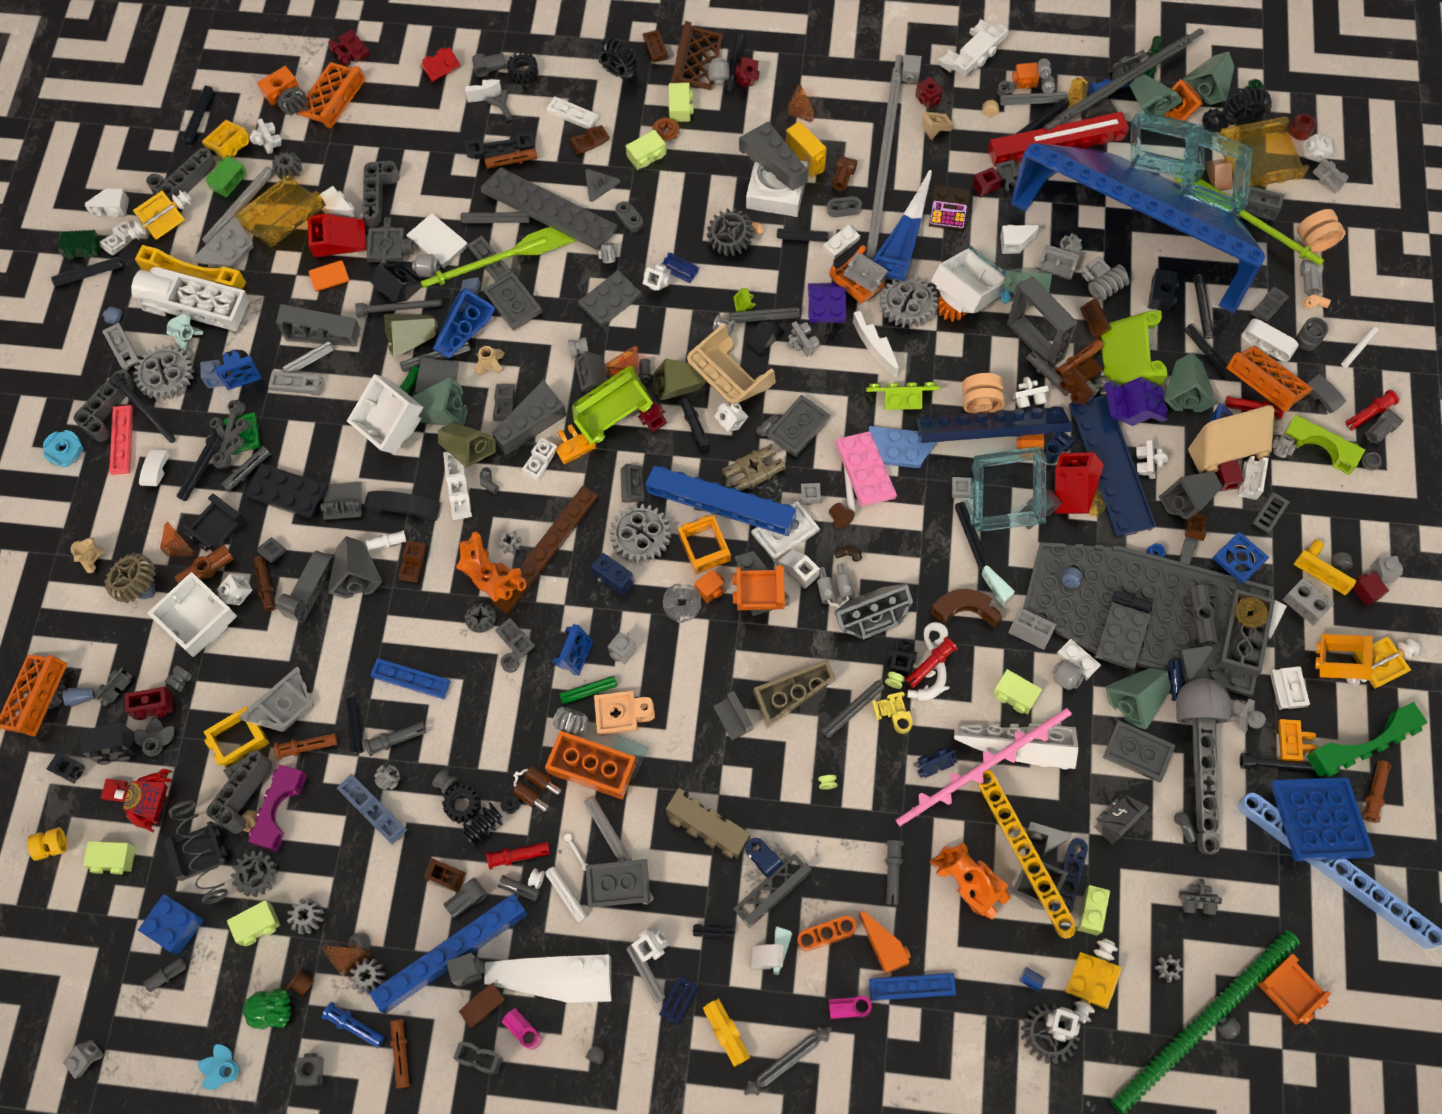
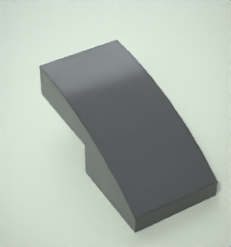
(1270, 304)
(1326, 393)
(503, 401)
(515, 638)

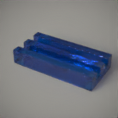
(681, 265)
(670, 1017)

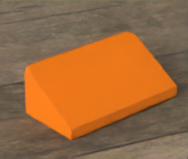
(329, 276)

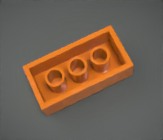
(591, 765)

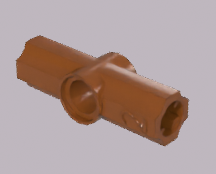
(213, 561)

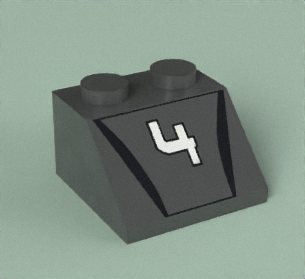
(1120, 817)

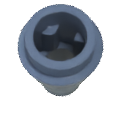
(77, 696)

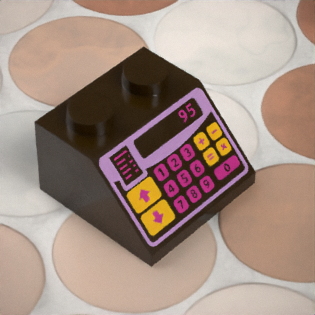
(949, 208)

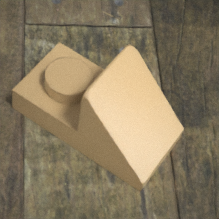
(936, 122)

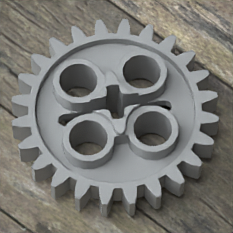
(918, 309)
(180, 367)
(650, 520)

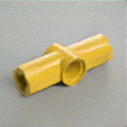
(726, 1032)

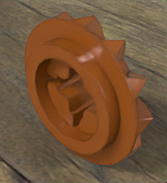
(673, 128)

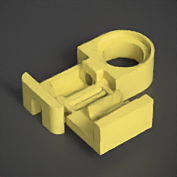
(896, 707)

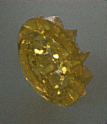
(1250, 603)

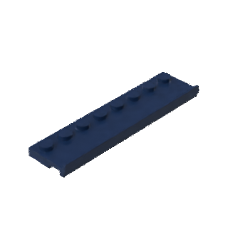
(993, 424)
(1118, 481)

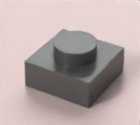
(271, 550)

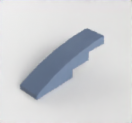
(371, 809)

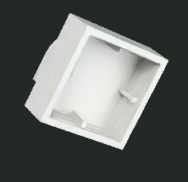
(771, 195)
(968, 282)
(385, 414)
(192, 614)

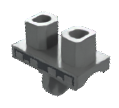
(1209, 901)

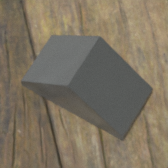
(1192, 660)

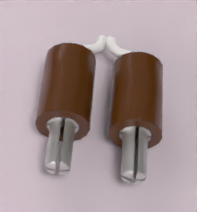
(538, 778)

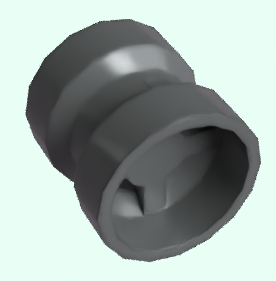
(178, 679)

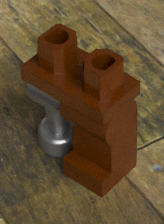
(1079, 382)

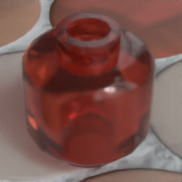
(1302, 127)

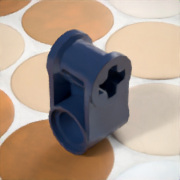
(1058, 444)
(766, 859)

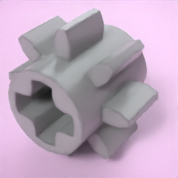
(1071, 243)
(608, 252)
(1283, 446)
(505, 538)
(387, 777)
(1174, 971)

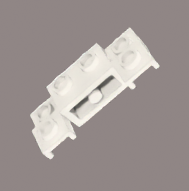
(977, 50)

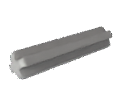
(308, 358)
(646, 975)

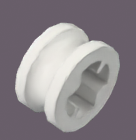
(536, 878)

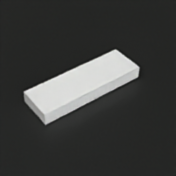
(572, 113)

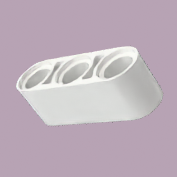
(1270, 340)

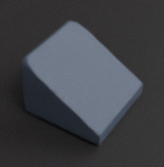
(472, 285)

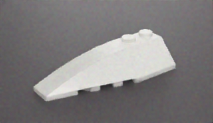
(1057, 751)
(558, 978)

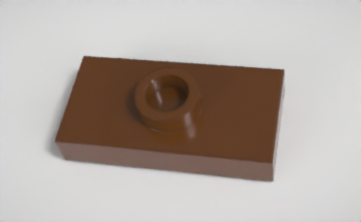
(655, 46)
(1095, 318)
(1196, 527)

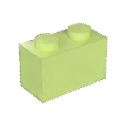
(680, 102)
(646, 150)
(1017, 692)
(109, 857)
(1093, 910)
(253, 923)

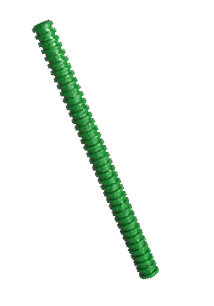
(1205, 1021)

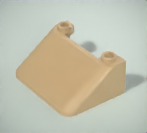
(722, 372)
(1233, 439)

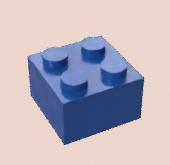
(171, 924)

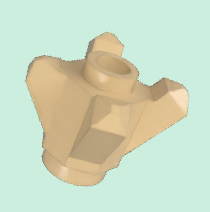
(488, 359)
(86, 553)

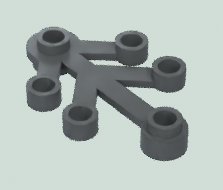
(223, 456)

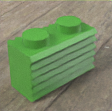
(226, 176)

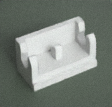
(1254, 478)

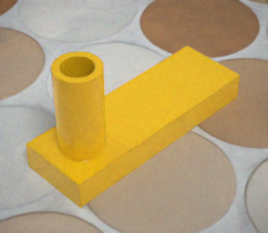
(1321, 570)

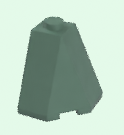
(1213, 78)
(1154, 96)
(1014, 276)
(1190, 386)
(442, 404)
(1139, 696)

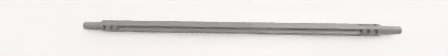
(884, 159)

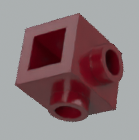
(747, 72)
(929, 93)
(653, 417)

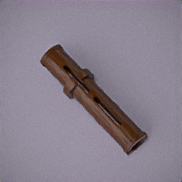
(265, 590)

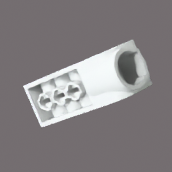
(178, 294)

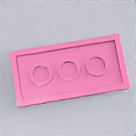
(865, 469)

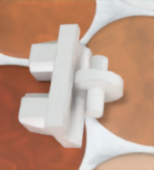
(263, 136)
(1038, 393)
(1148, 451)

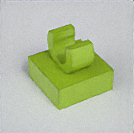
(743, 300)

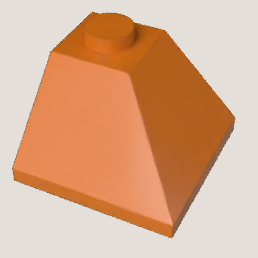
(1190, 102)

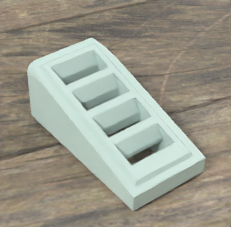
(998, 586)
(782, 937)

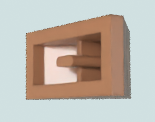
(1220, 174)

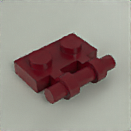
(353, 45)

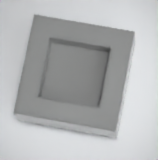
(961, 487)
(810, 493)

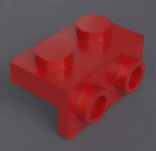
(440, 64)

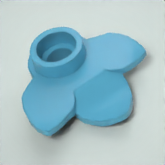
(216, 1068)

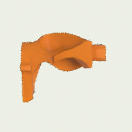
(497, 583)
(987, 887)

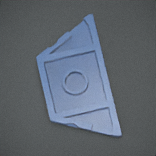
(900, 447)

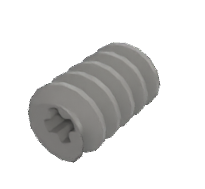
(1109, 283)

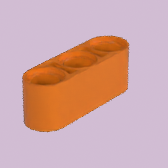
(834, 926)

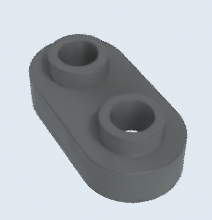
(843, 206)
(627, 215)

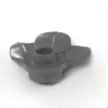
(154, 734)

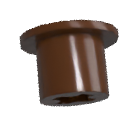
(841, 516)
(301, 982)

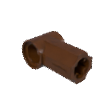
(844, 170)

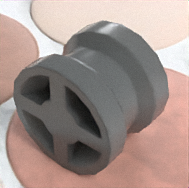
(444, 781)

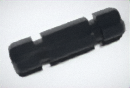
(713, 931)

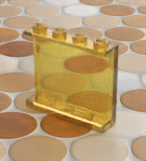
(1272, 154)
(279, 210)

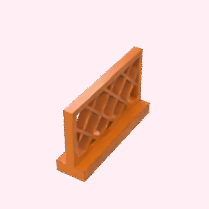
(339, 98)
(1269, 386)
(41, 692)

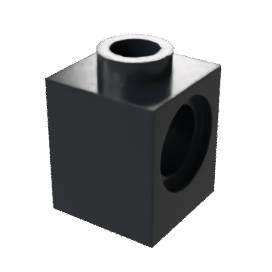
(59, 764)

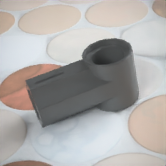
(483, 64)
(1385, 424)
(469, 895)

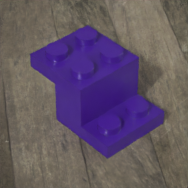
(826, 303)
(1136, 401)

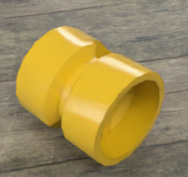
(50, 843)

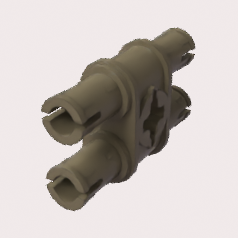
(754, 460)

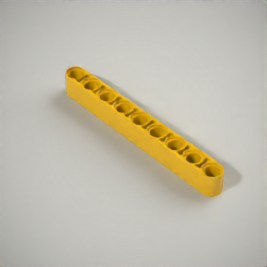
(1027, 861)

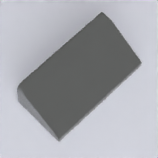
(632, 483)

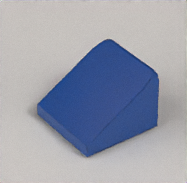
(1031, 979)

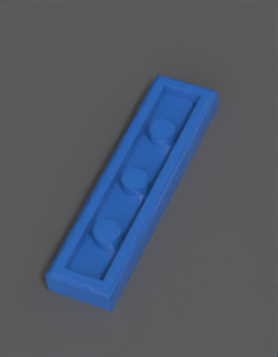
(410, 678)
(912, 987)

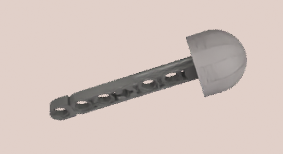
(1205, 705)

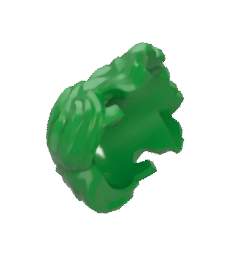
(267, 1009)

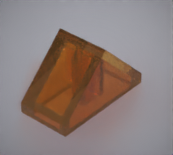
(800, 106)
(622, 361)
(173, 544)
(344, 958)

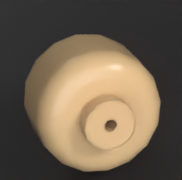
(990, 108)
(250, 817)

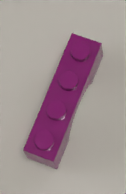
(285, 783)

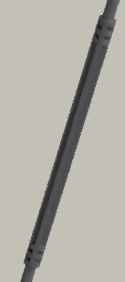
(1123, 79)

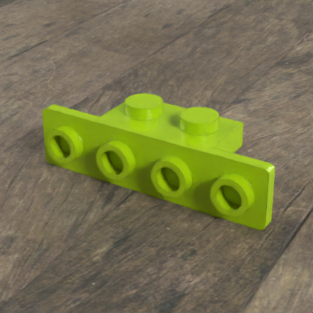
(902, 396)

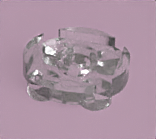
(681, 613)

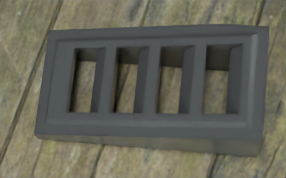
(1279, 501)

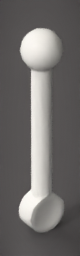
(568, 838)

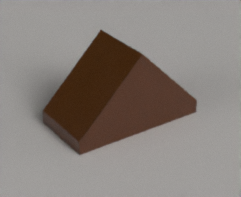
(444, 875)

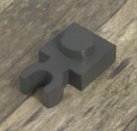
(1008, 173)

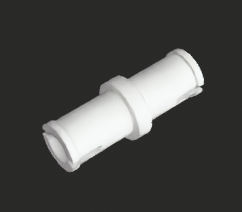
(386, 540)

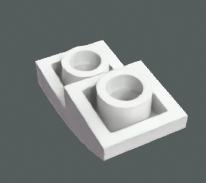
(489, 88)
(118, 239)
(540, 459)
(152, 468)
(767, 956)

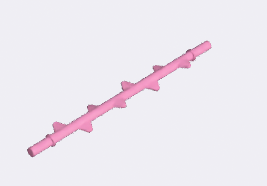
(977, 773)

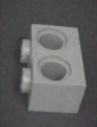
(1305, 605)

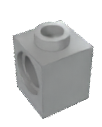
(911, 69)

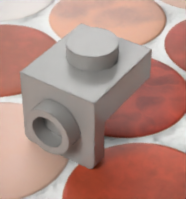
(1095, 269)
(82, 1057)

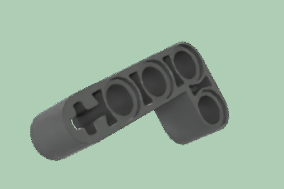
(185, 177)
(374, 177)
(105, 401)
(301, 600)
(237, 791)

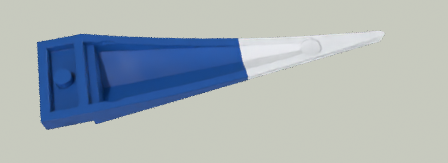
(899, 247)

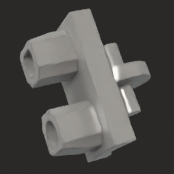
(1330, 175)
(799, 340)
(1245, 714)

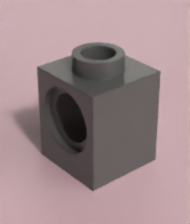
(316, 1077)

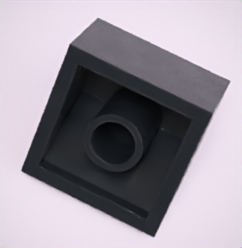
(396, 281)

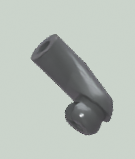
(1183, 820)

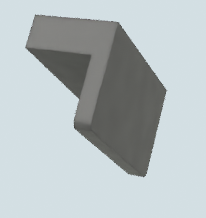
(590, 370)
(733, 716)

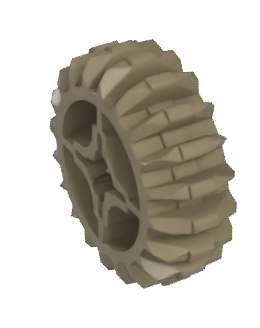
(130, 577)

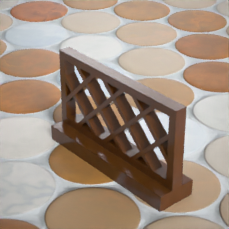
(684, 50)

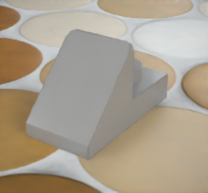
(1052, 837)

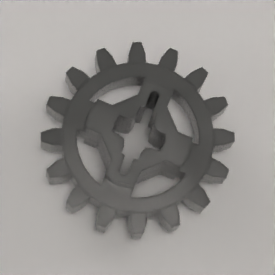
(257, 865)

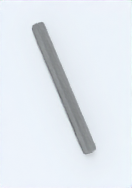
(240, 203)
(608, 832)

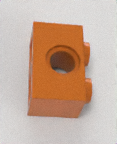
(276, 83)

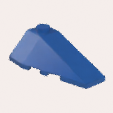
(462, 322)

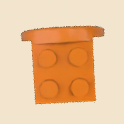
(854, 289)

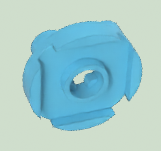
(69, 454)

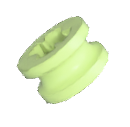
(895, 680)
(827, 782)

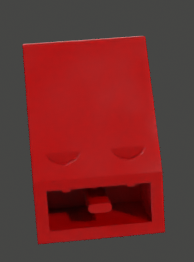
(335, 235)
(1077, 481)

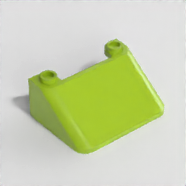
(1128, 350)
(610, 404)

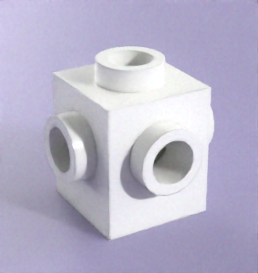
(1318, 148)
(657, 276)
(730, 416)
(234, 589)
(650, 944)
(1070, 1022)

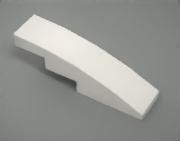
(877, 347)
(457, 487)

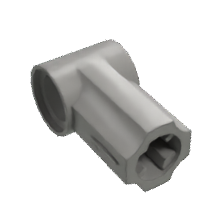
(1312, 277)

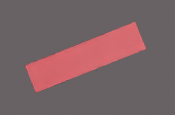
(121, 440)

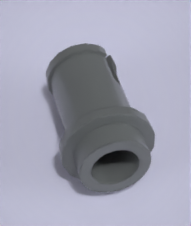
(645, 373)
(229, 771)

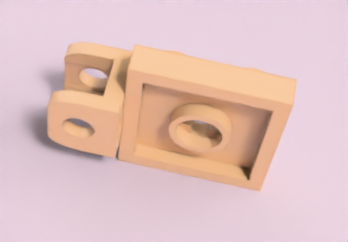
(630, 708)

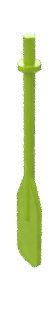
(532, 244)
(1304, 252)

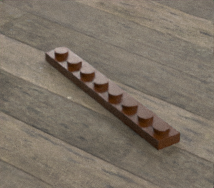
(550, 544)

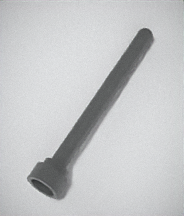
(363, 309)

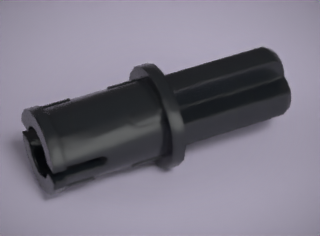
(1132, 601)

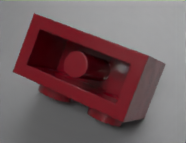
(149, 703)

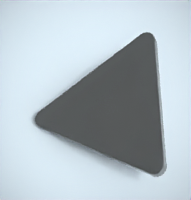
(599, 184)

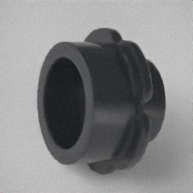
(505, 804)

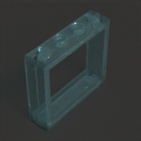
(1226, 146)
(1156, 162)
(1034, 517)

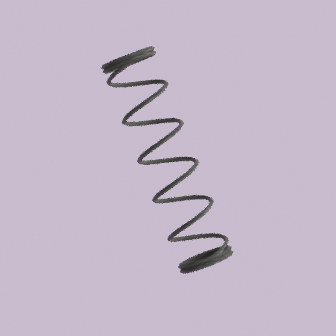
(210, 893)

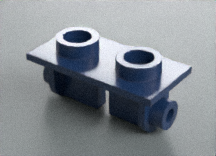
(942, 758)

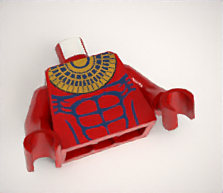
(145, 799)

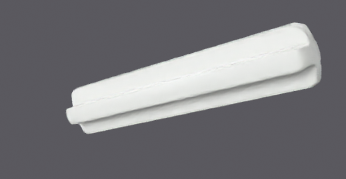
(565, 894)

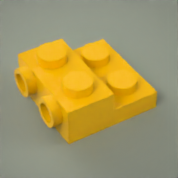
(227, 139)

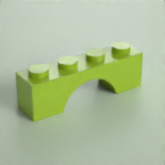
(1343, 453)

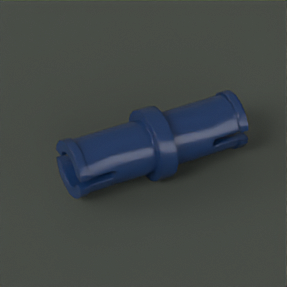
(1176, 679)

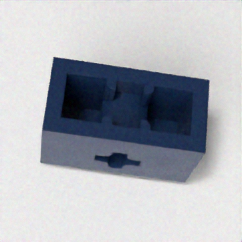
(613, 574)

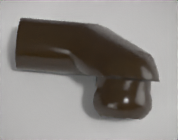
(848, 551)

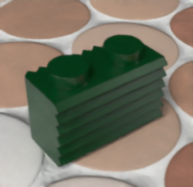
(79, 244)

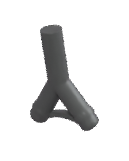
(501, 104)

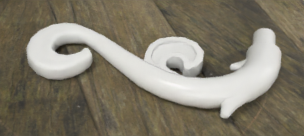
(939, 686)

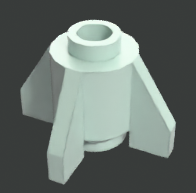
(181, 330)

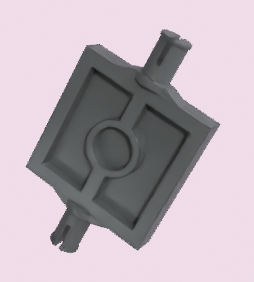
(385, 243)

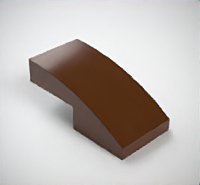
(593, 138)
(412, 561)
(481, 1005)

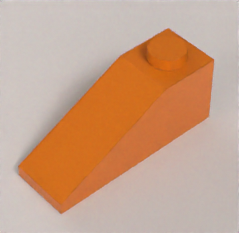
(886, 947)

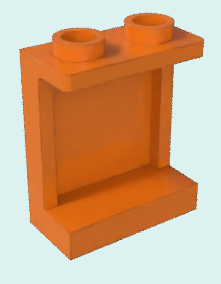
(759, 589)
(1294, 991)

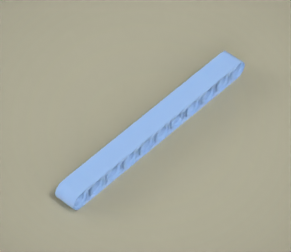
(1346, 880)

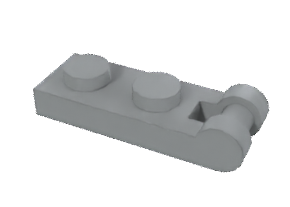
(121, 346)
(295, 382)

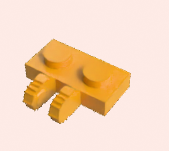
(573, 447)
(1291, 740)

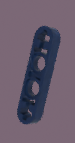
(1073, 879)

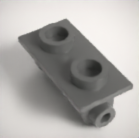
(107, 691)

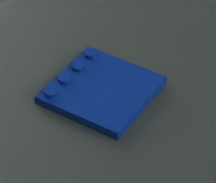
(1321, 819)

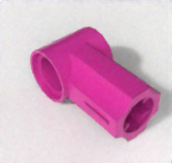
(847, 1007)
(521, 1028)

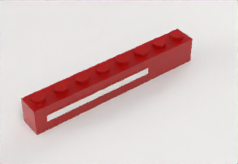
(1073, 134)

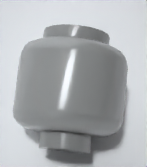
(718, 71)
(426, 265)
(1068, 675)

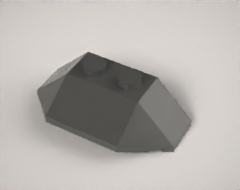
(874, 611)

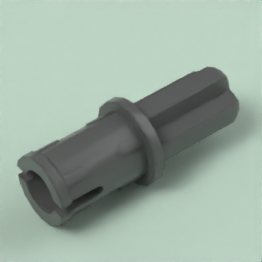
(518, 888)
(164, 975)

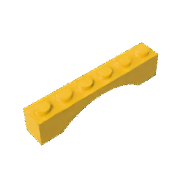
(152, 257)

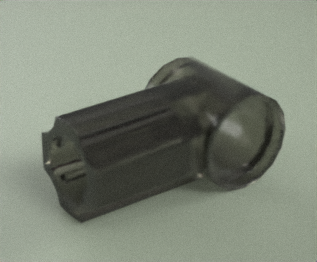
(1103, 108)

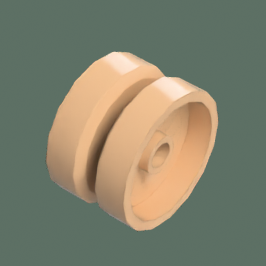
(1321, 230)
(983, 393)

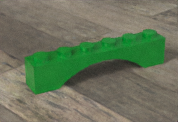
(1333, 756)

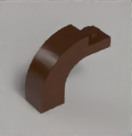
(965, 600)

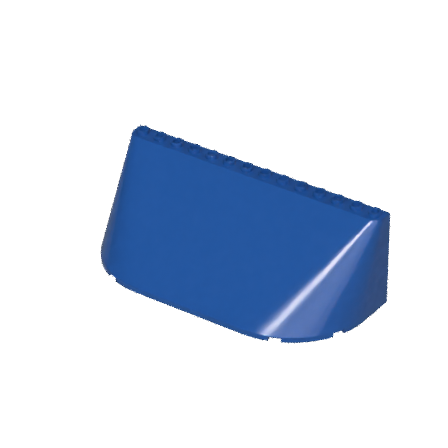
(1149, 195)

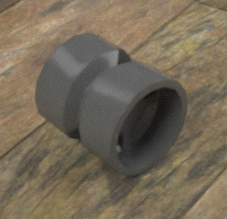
(1312, 333)

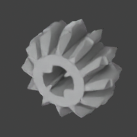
(570, 721)
(313, 912)
(369, 968)

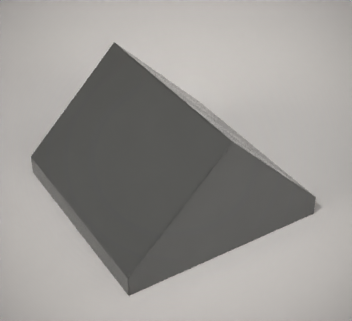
(1025, 891)

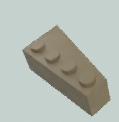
(787, 693)
(707, 825)

